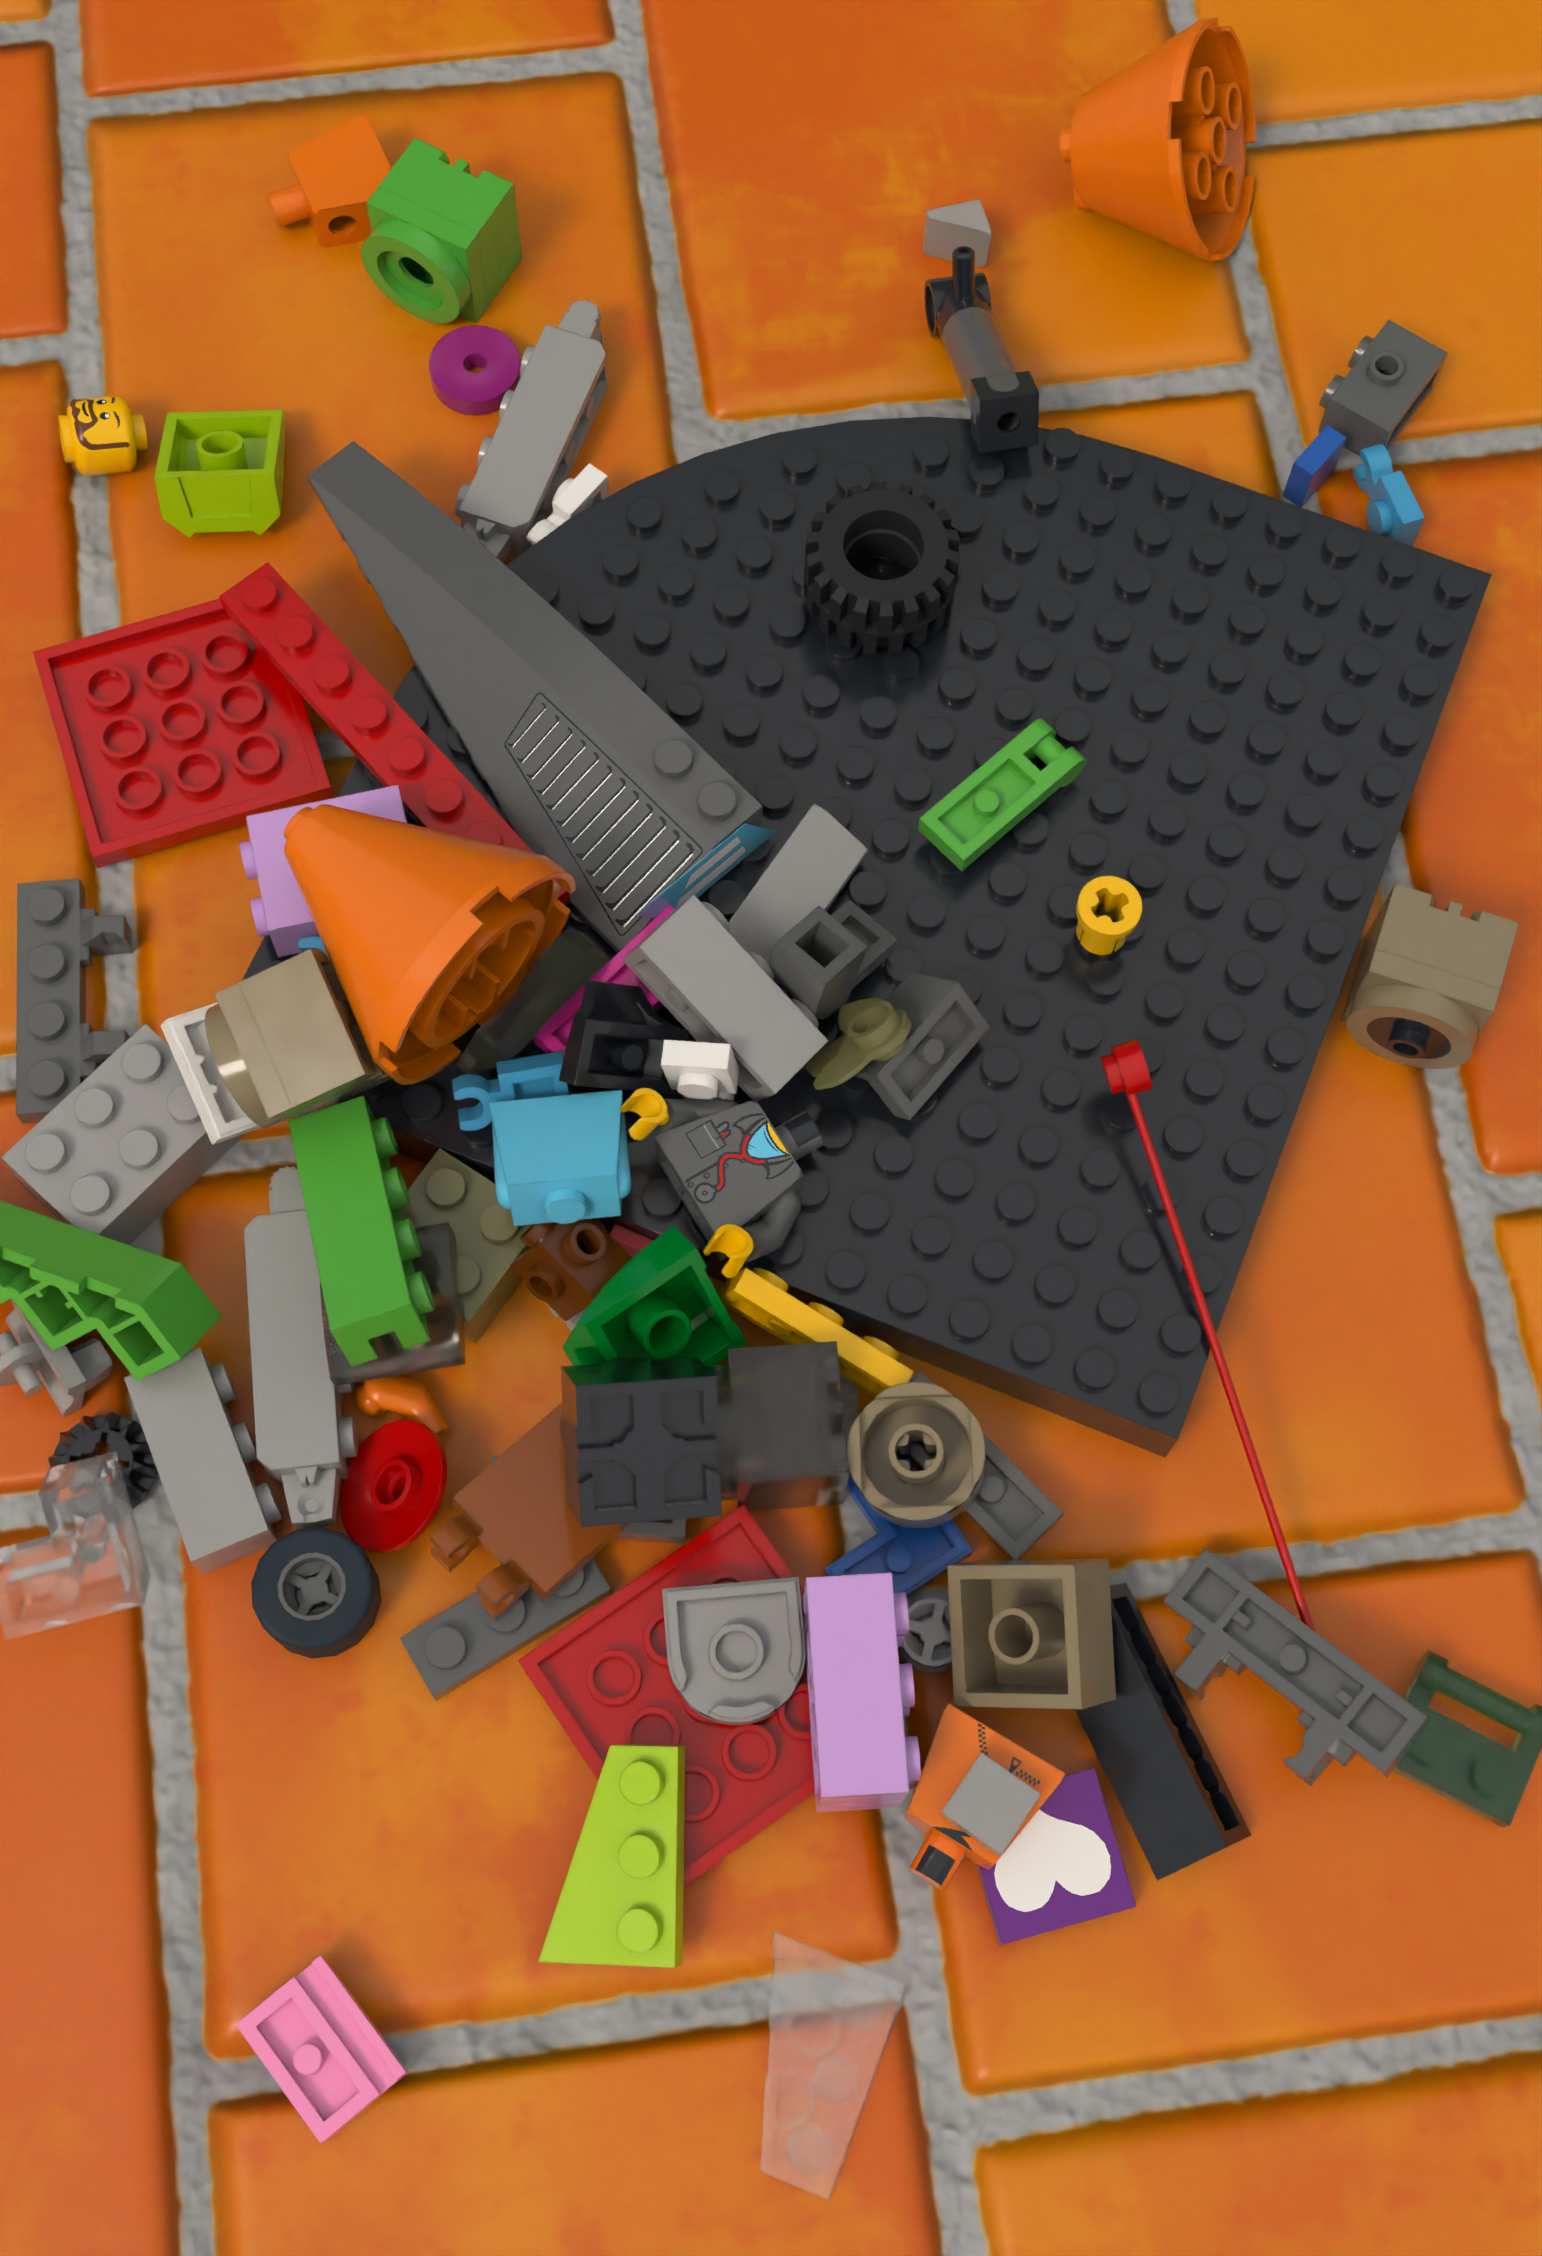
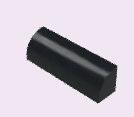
(1158, 1753)

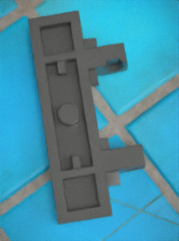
(53, 950)
(1338, 1699)

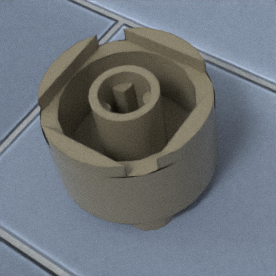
(886, 1431)

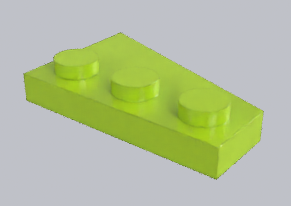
(628, 1866)

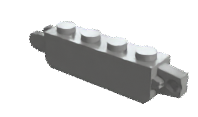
(537, 434)
(296, 1406)

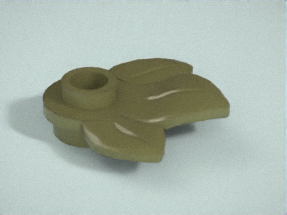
(870, 1032)

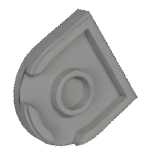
(735, 1647)

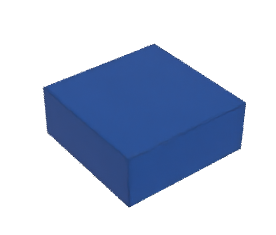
(1314, 466)

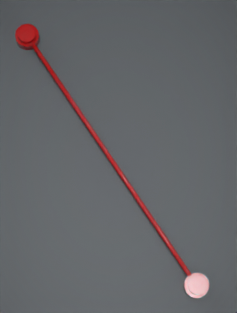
(1128, 1072)

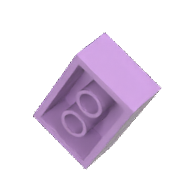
(858, 1692)

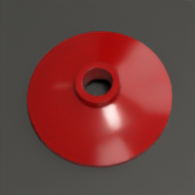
(393, 1486)

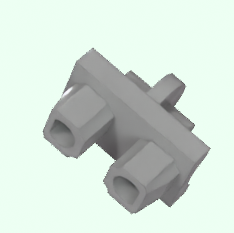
(62, 1371)

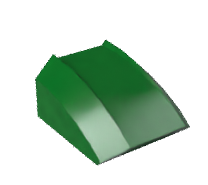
(656, 1310)

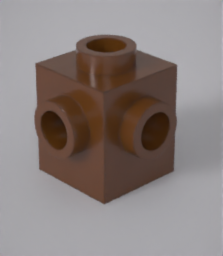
(568, 1263)

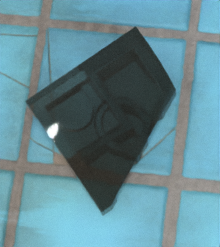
(541, 994)

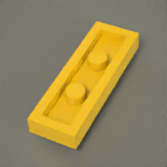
(764, 1301)

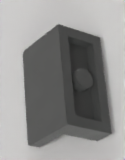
(940, 1036)

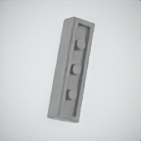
(802, 876)

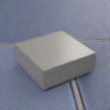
(990, 1804)

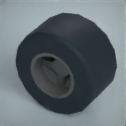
(298, 1575)

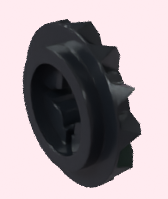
(123, 1437)

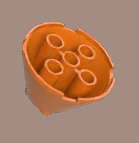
(1169, 143)

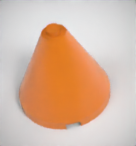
(422, 927)

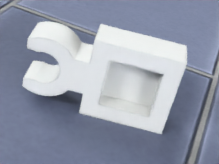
(571, 499)
(700, 1069)

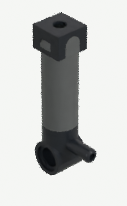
(999, 396)

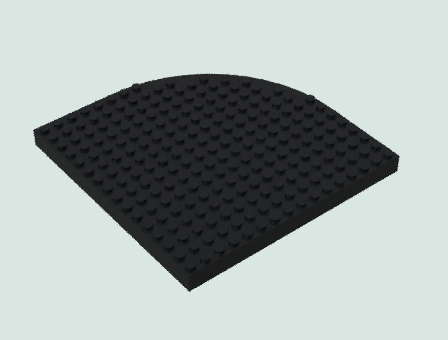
(1249, 753)

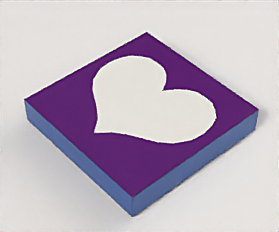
(1059, 1866)

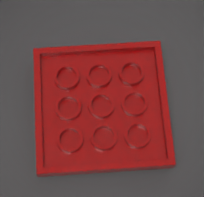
(176, 731)
(614, 1686)

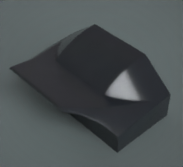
(617, 1040)

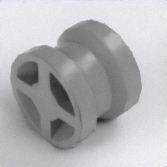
(932, 1623)

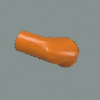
(401, 1396)

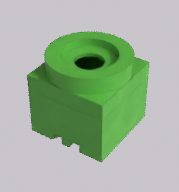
(441, 236)

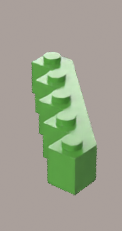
(85, 1282)

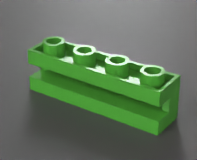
(359, 1229)

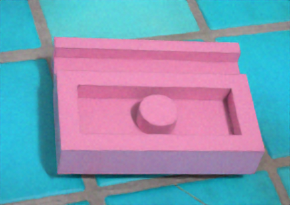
(322, 2049)

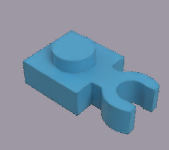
(1392, 505)
(517, 1080)

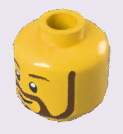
(101, 435)

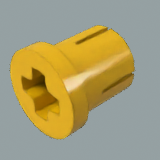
(1111, 900)

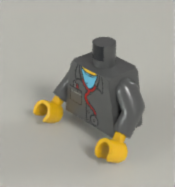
(729, 1168)

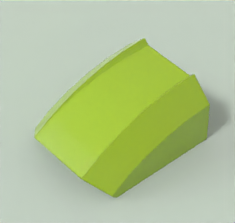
(221, 470)

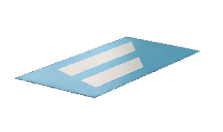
(710, 868)

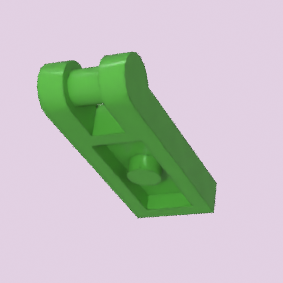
(1000, 794)

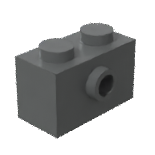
(1382, 388)

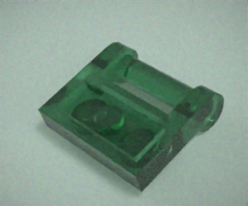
(1462, 1761)

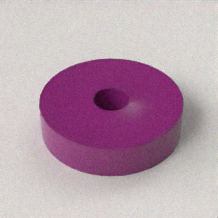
(468, 349)

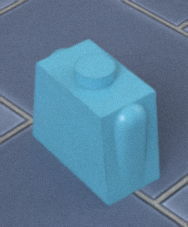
(561, 1157)

